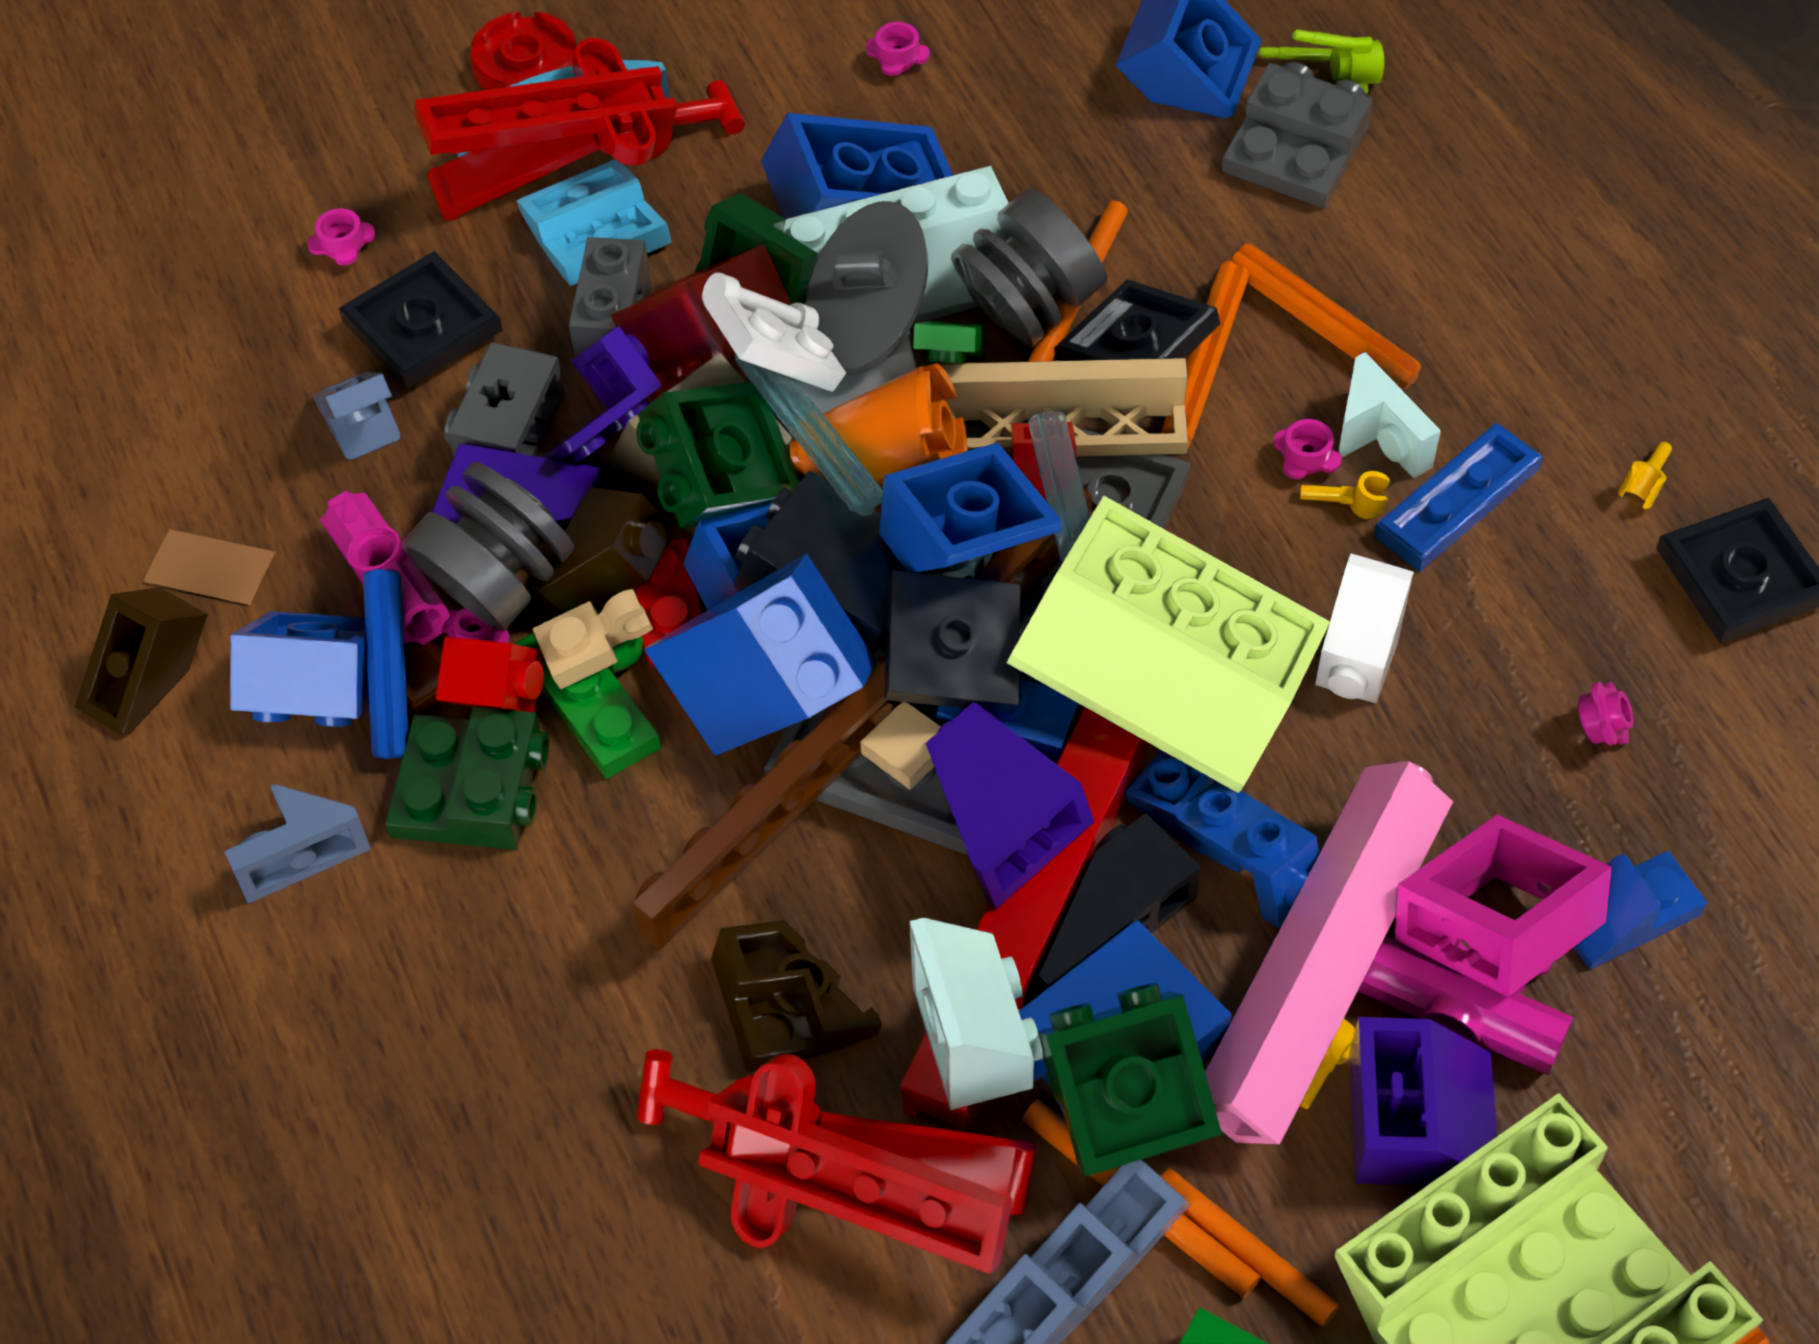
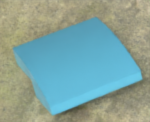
(591, 204)

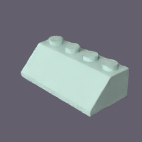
(948, 214)

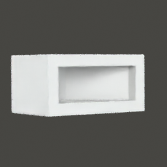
(1364, 628)

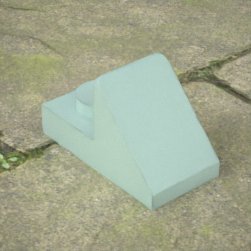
(1385, 413)

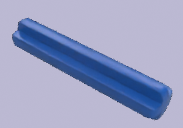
(385, 663)

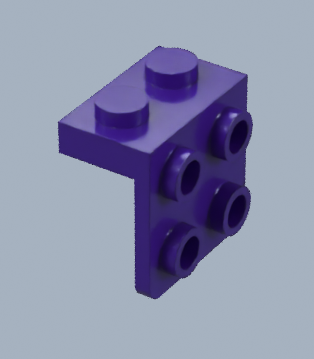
(621, 380)

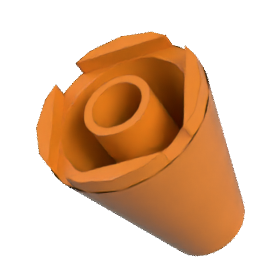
(896, 425)

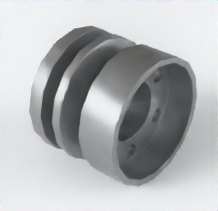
(1039, 259)
(497, 536)

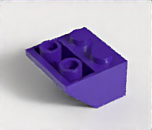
(1417, 1100)

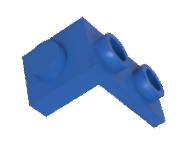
(1258, 841)

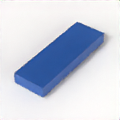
(1457, 497)

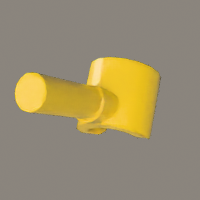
(1646, 478)
(1363, 499)
(1336, 1054)

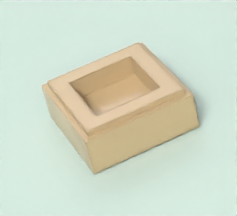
(900, 746)

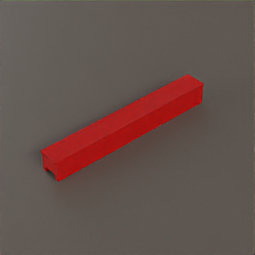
(1027, 923)

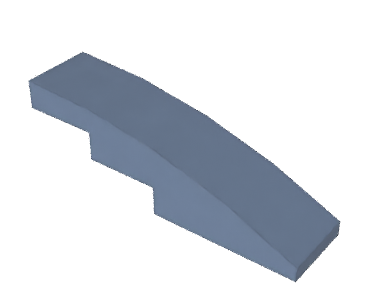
(1078, 1263)

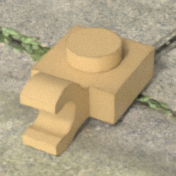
(583, 639)

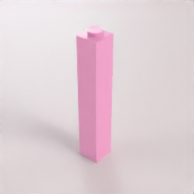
(1323, 951)

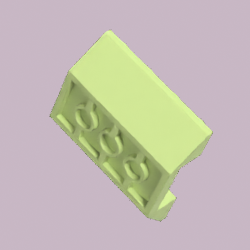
(1170, 644)
(1533, 1252)

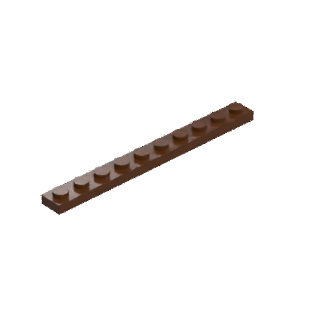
(799, 777)

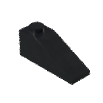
(1131, 877)

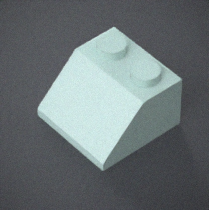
(972, 1013)

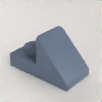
(358, 414)
(314, 838)

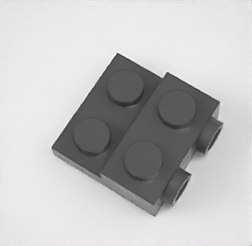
(1299, 133)

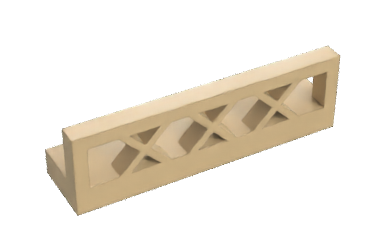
(1105, 389)

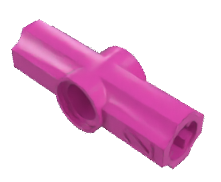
(371, 545)
(1433, 991)

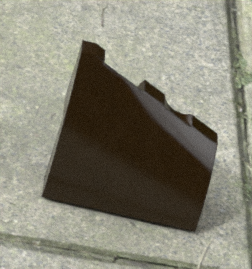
(784, 996)

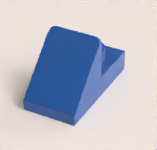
(1641, 907)

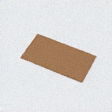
(209, 567)

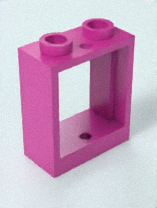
(1502, 952)

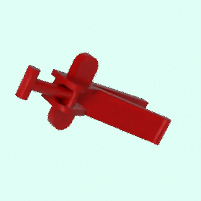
(542, 126)
(895, 1178)

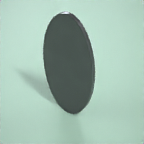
(870, 284)

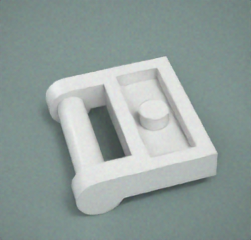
(772, 332)

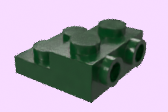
(744, 224)
(715, 451)
(469, 779)
(1128, 1078)

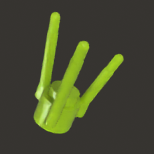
(1350, 59)

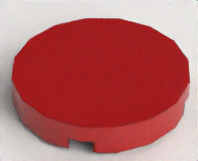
(520, 48)

